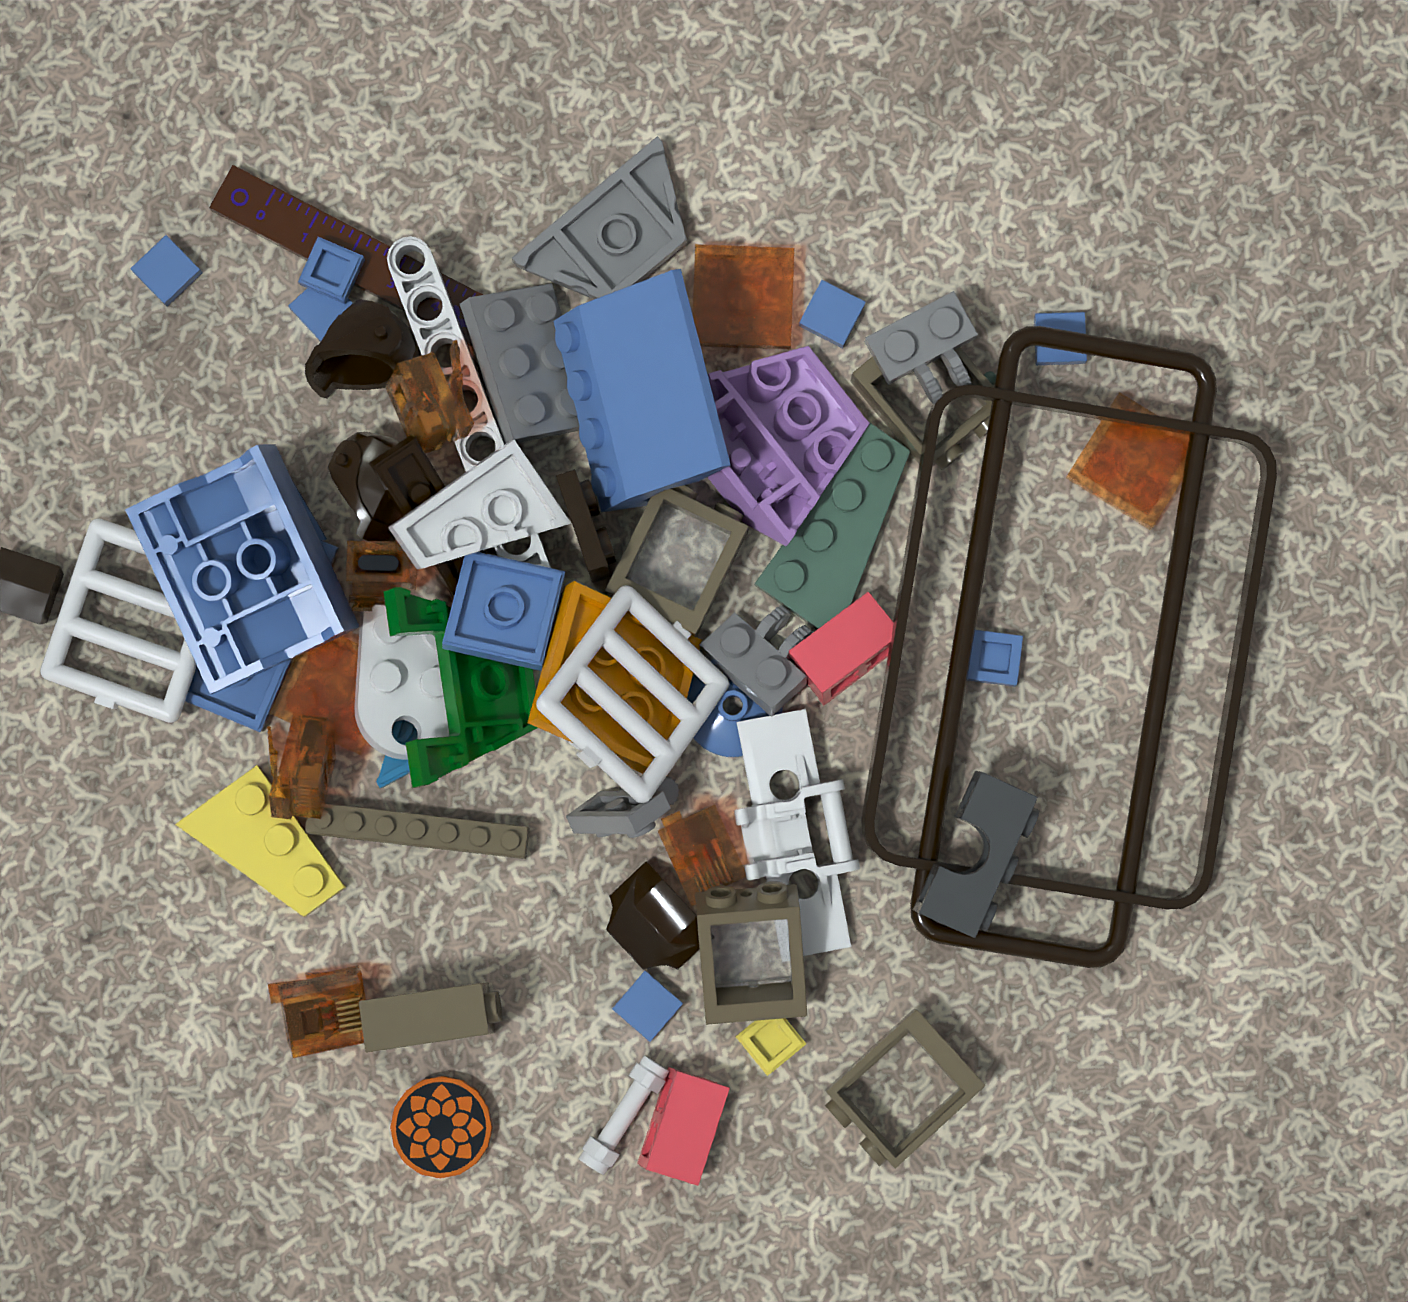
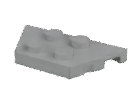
(613, 232)

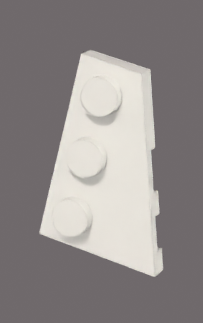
(480, 509)

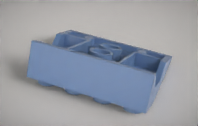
(641, 392)
(242, 568)

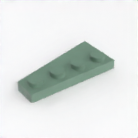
(830, 550)

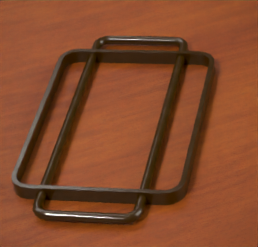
(1199, 432)

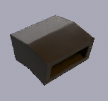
(28, 586)

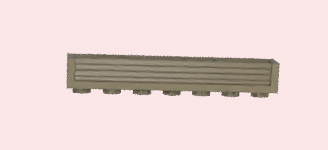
(420, 831)

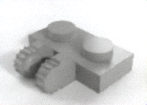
(921, 339)
(754, 663)
(620, 814)

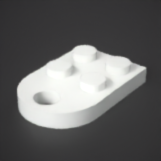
(396, 682)

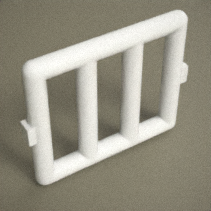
(70, 624)
(576, 670)

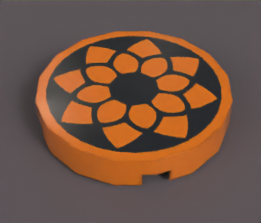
(441, 1127)

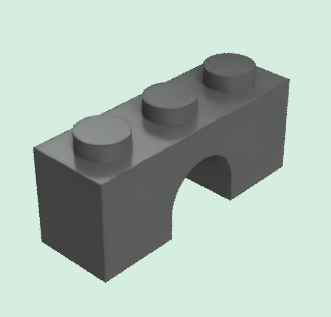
(1001, 817)

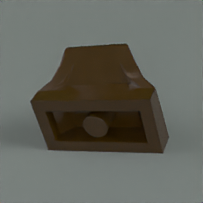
(652, 921)

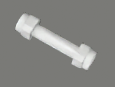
(600, 1152)

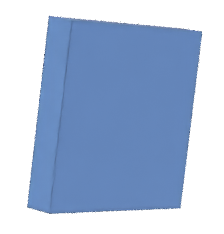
(503, 610)

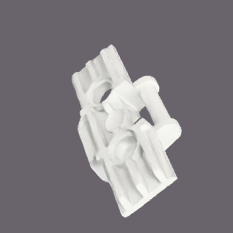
(778, 831)

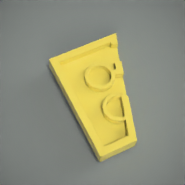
(262, 847)

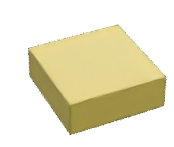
(770, 1042)

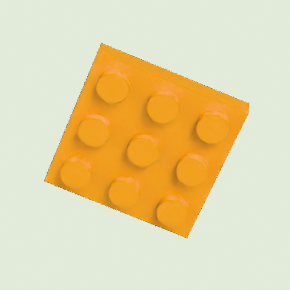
(575, 616)

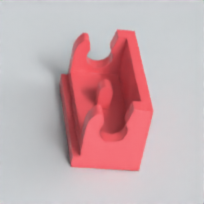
(844, 648)
(683, 1126)

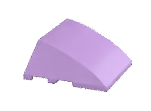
(784, 438)

